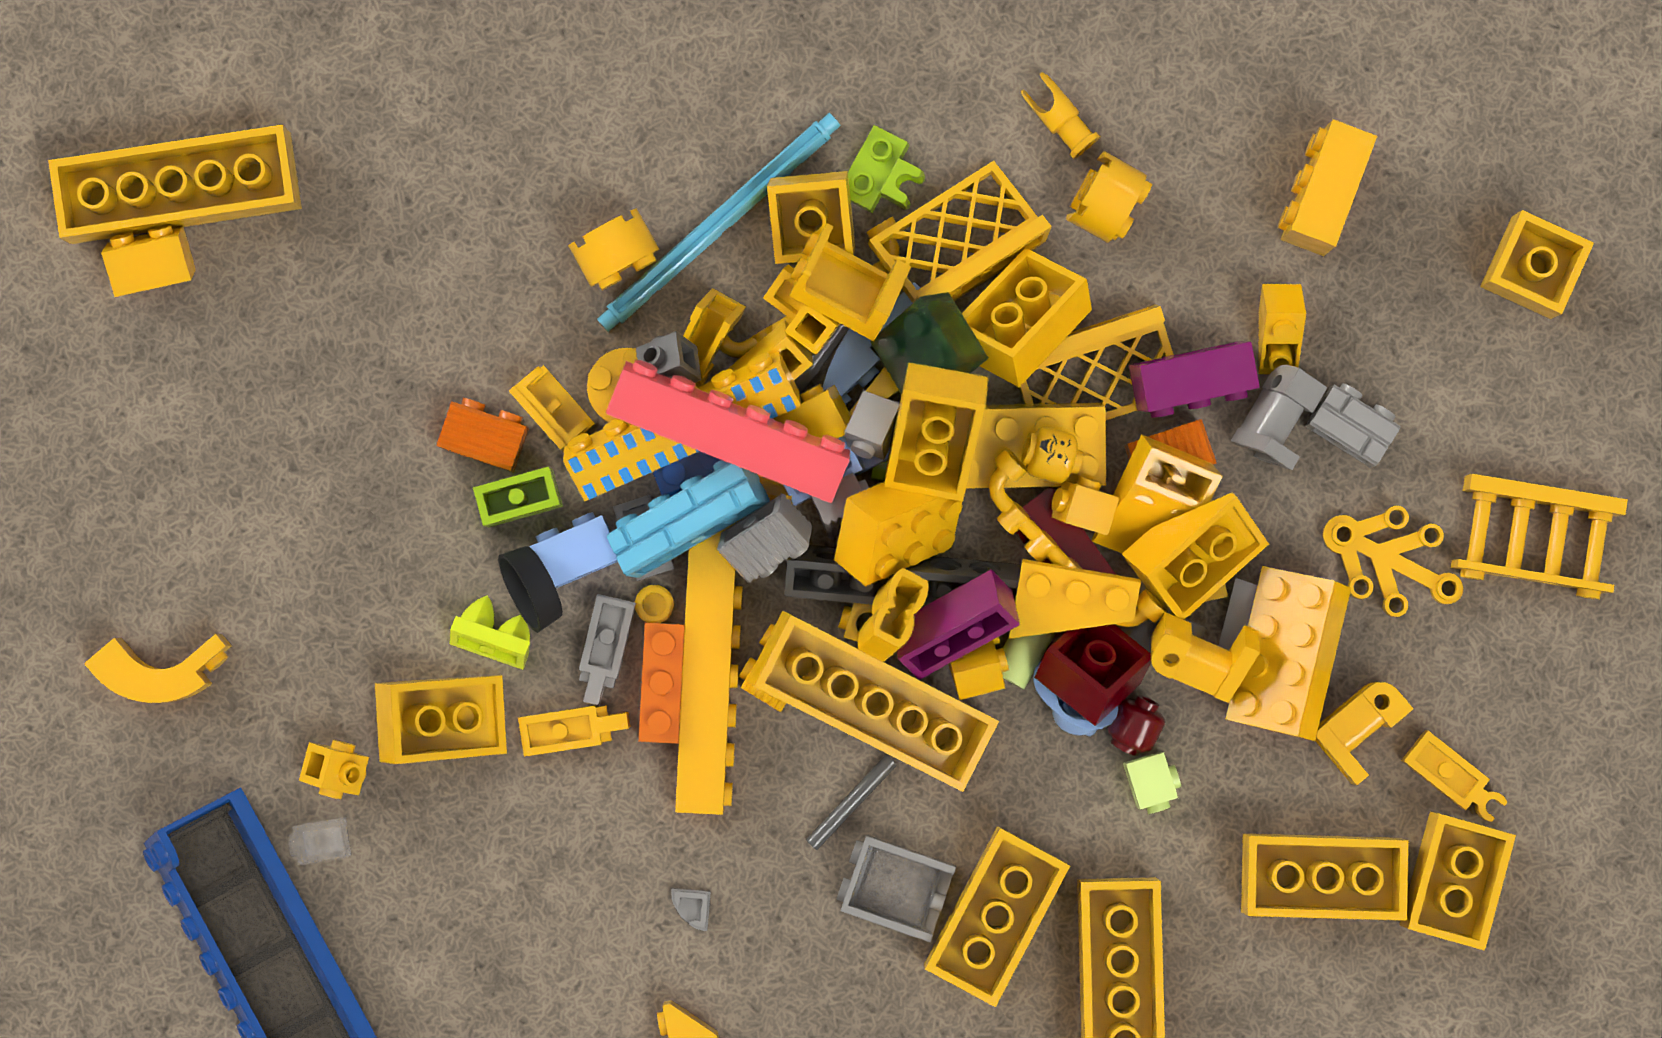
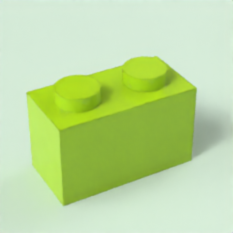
(518, 497)

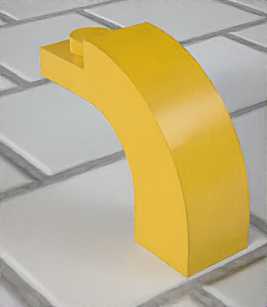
(132, 678)

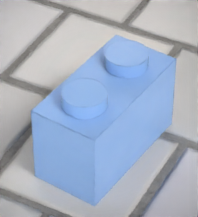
(576, 550)

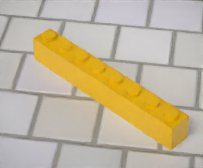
(707, 681)

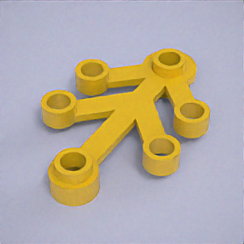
(1386, 558)

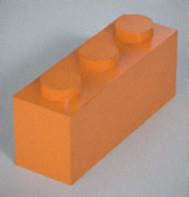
(661, 683)

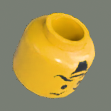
(1051, 455)

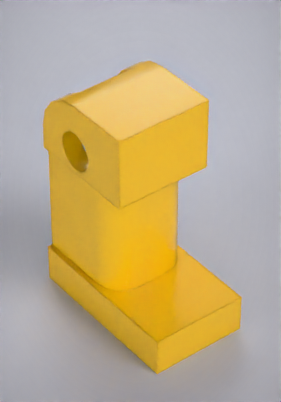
(709, 326)
(1202, 662)
(1356, 722)

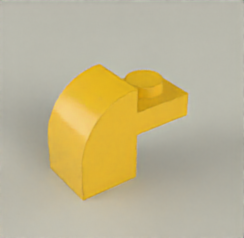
(807, 324)

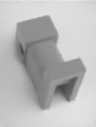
(1277, 413)

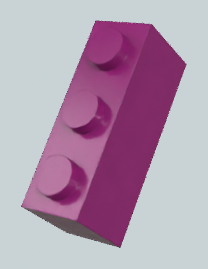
(1194, 378)
(959, 624)

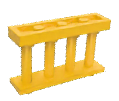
(1562, 505)

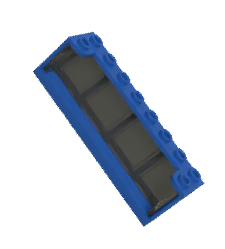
(252, 925)

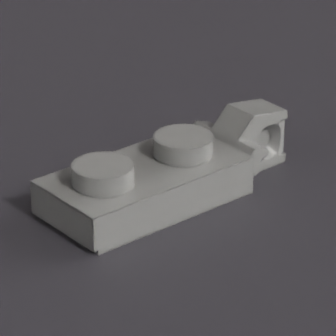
(605, 645)

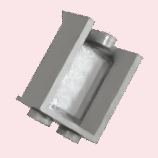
(896, 887)

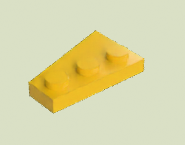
(1071, 598)

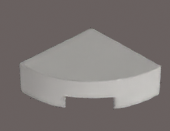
(692, 906)

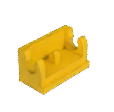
(551, 406)

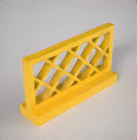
(986, 259)
(1097, 338)

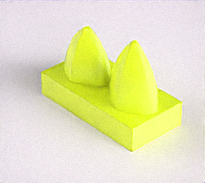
(476, 634)

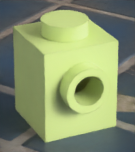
(1152, 782)

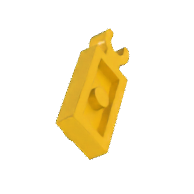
(1451, 774)

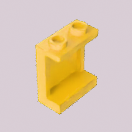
(846, 285)

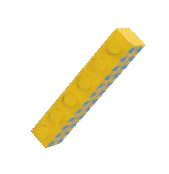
(629, 452)

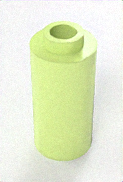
(1023, 657)

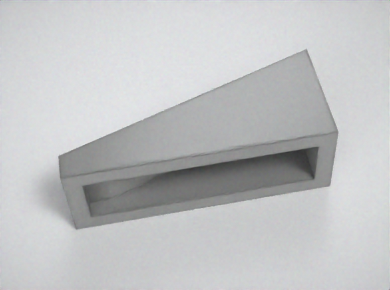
(1238, 611)

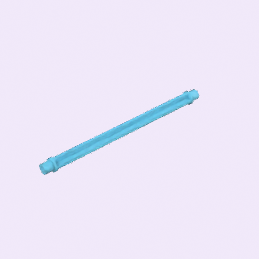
(717, 223)

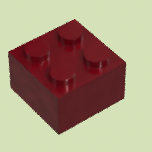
(1094, 669)

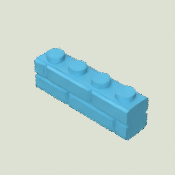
(685, 518)

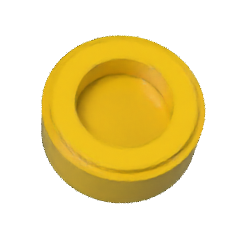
(654, 604)

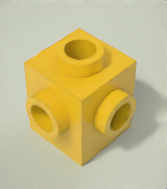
(334, 769)

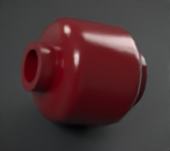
(1136, 725)

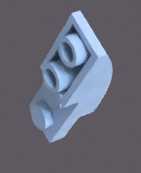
(854, 359)

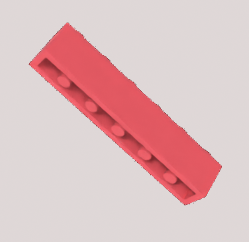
(729, 431)

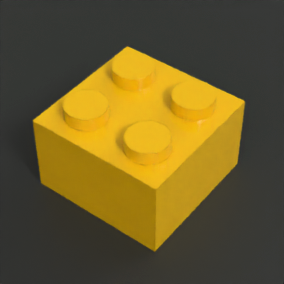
(805, 206)
(1537, 264)

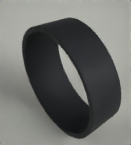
(530, 587)

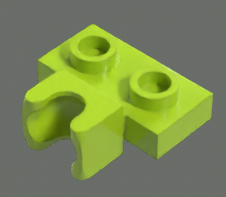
(881, 171)

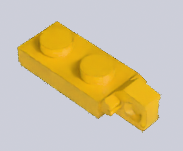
(569, 729)

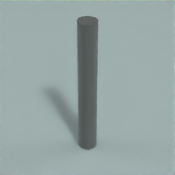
(851, 802)

